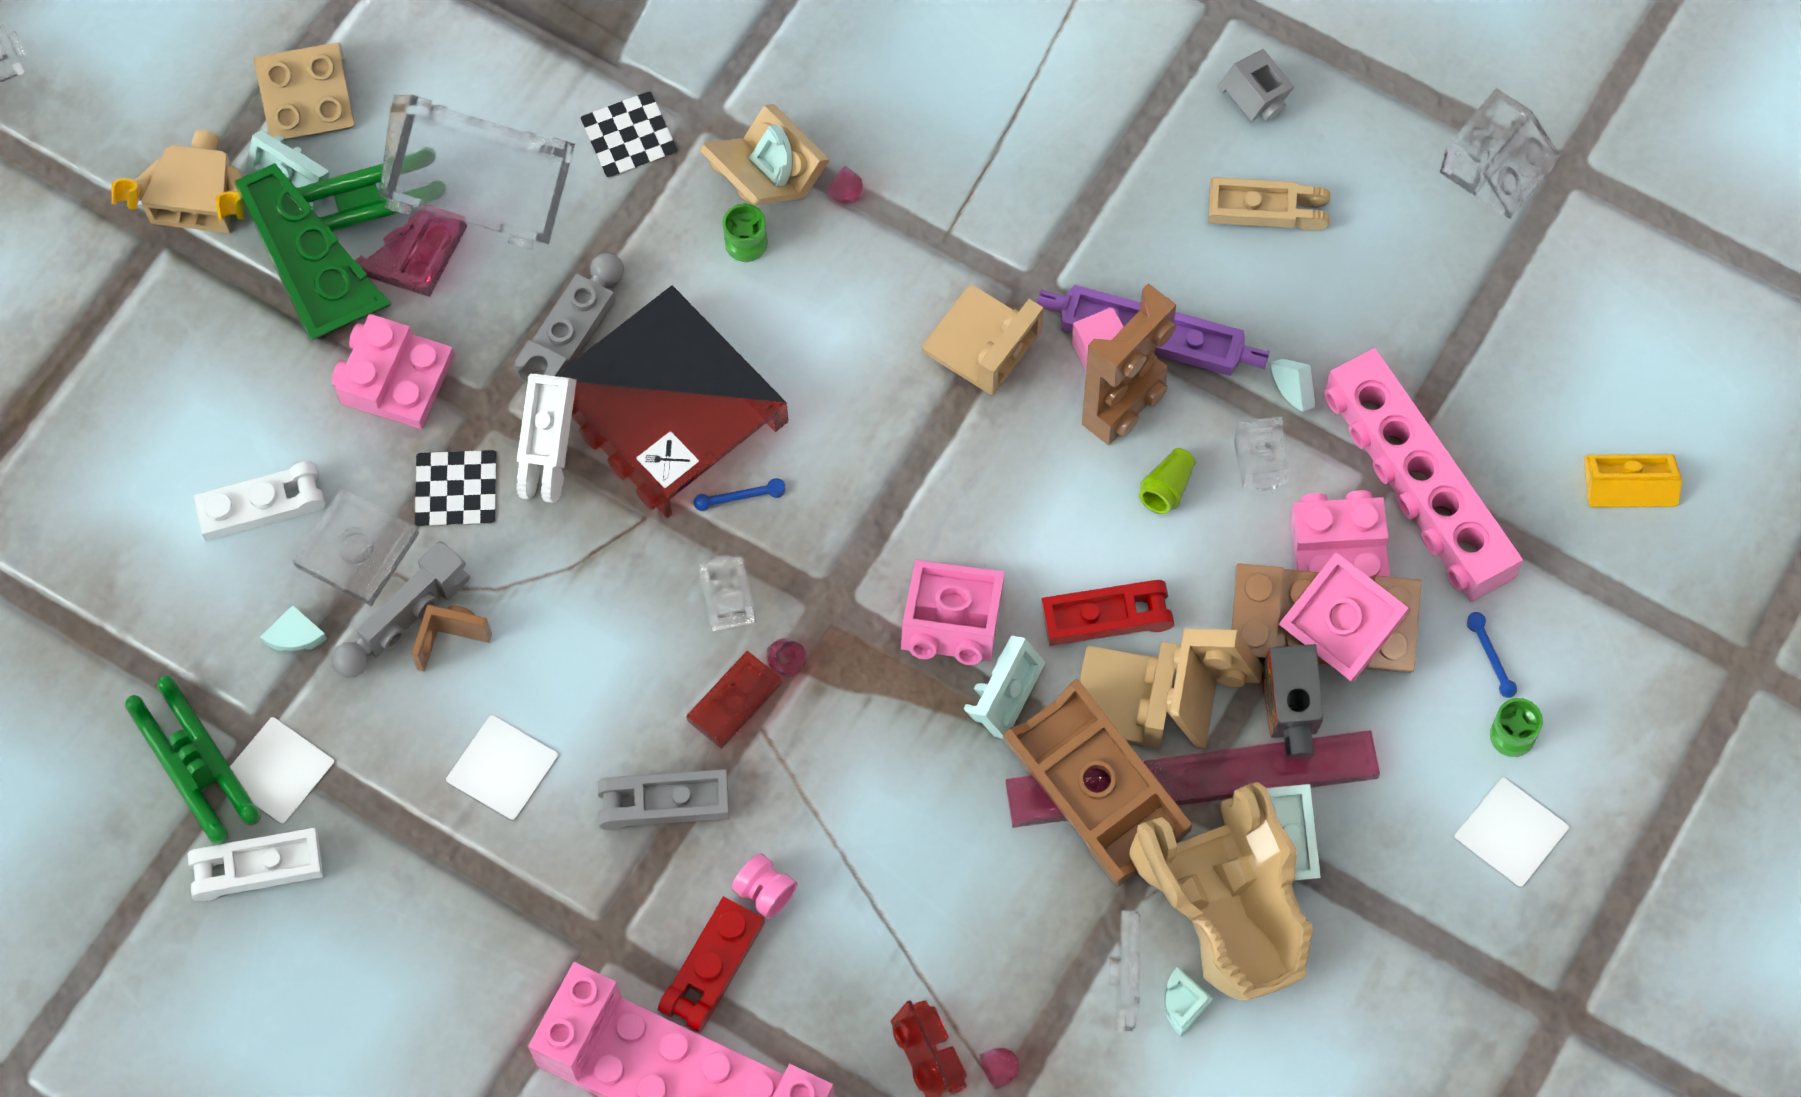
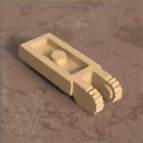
(1267, 203)

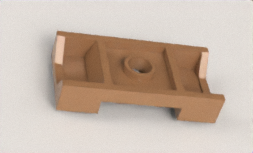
(1125, 371)
(1269, 592)
(1067, 743)

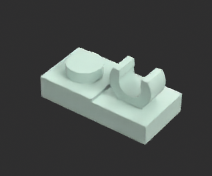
(297, 167)
(1008, 687)
(1296, 816)

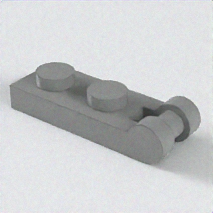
(664, 798)

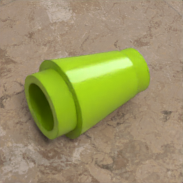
(1167, 482)

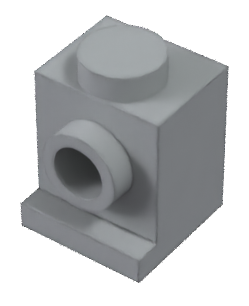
(1257, 86)

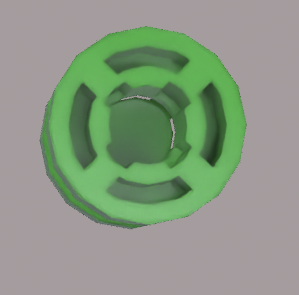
(748, 223)
(1520, 718)

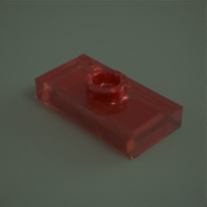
(734, 699)

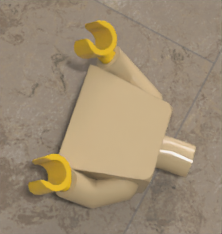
(186, 187)

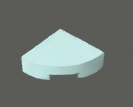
(773, 155)
(1294, 383)
(293, 632)
(1184, 1001)

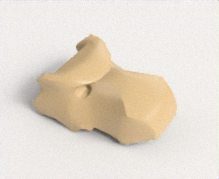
(1235, 894)

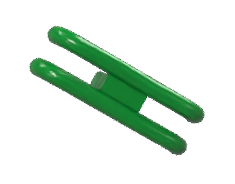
(354, 196)
(194, 763)

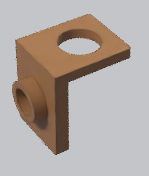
(454, 621)

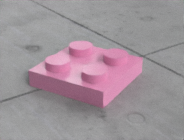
(1344, 616)

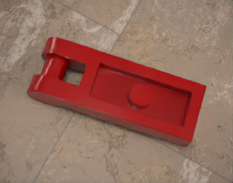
(1106, 612)
(712, 963)

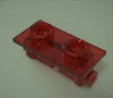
(917, 1032)

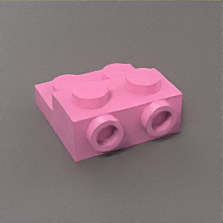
(392, 371)
(1346, 526)
(952, 612)

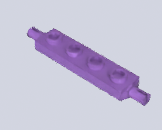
(1192, 343)

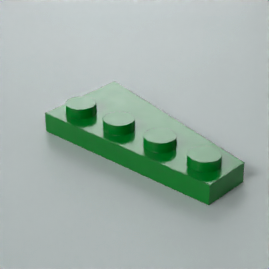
(312, 264)

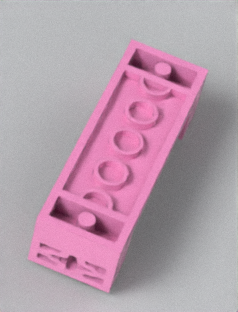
(631, 1052)

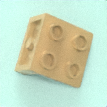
(304, 91)
(731, 160)
(984, 338)
(1200, 663)
(1131, 690)

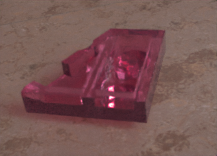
(415, 253)

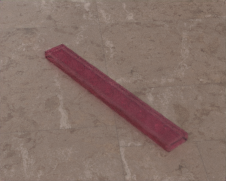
(1218, 774)

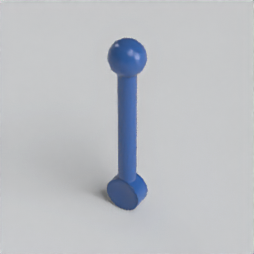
(775, 488)
(1476, 623)

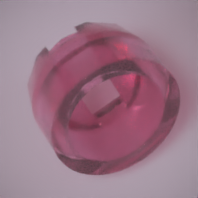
(846, 186)
(792, 651)
(999, 1066)

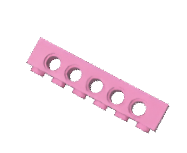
(1372, 381)

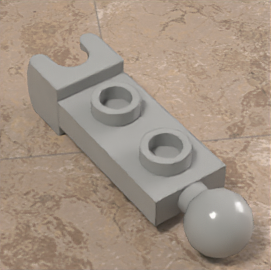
(571, 320)
(439, 575)

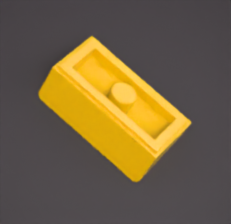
(1632, 480)

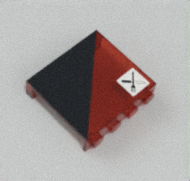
(668, 398)

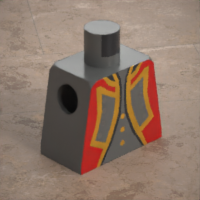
(1293, 680)

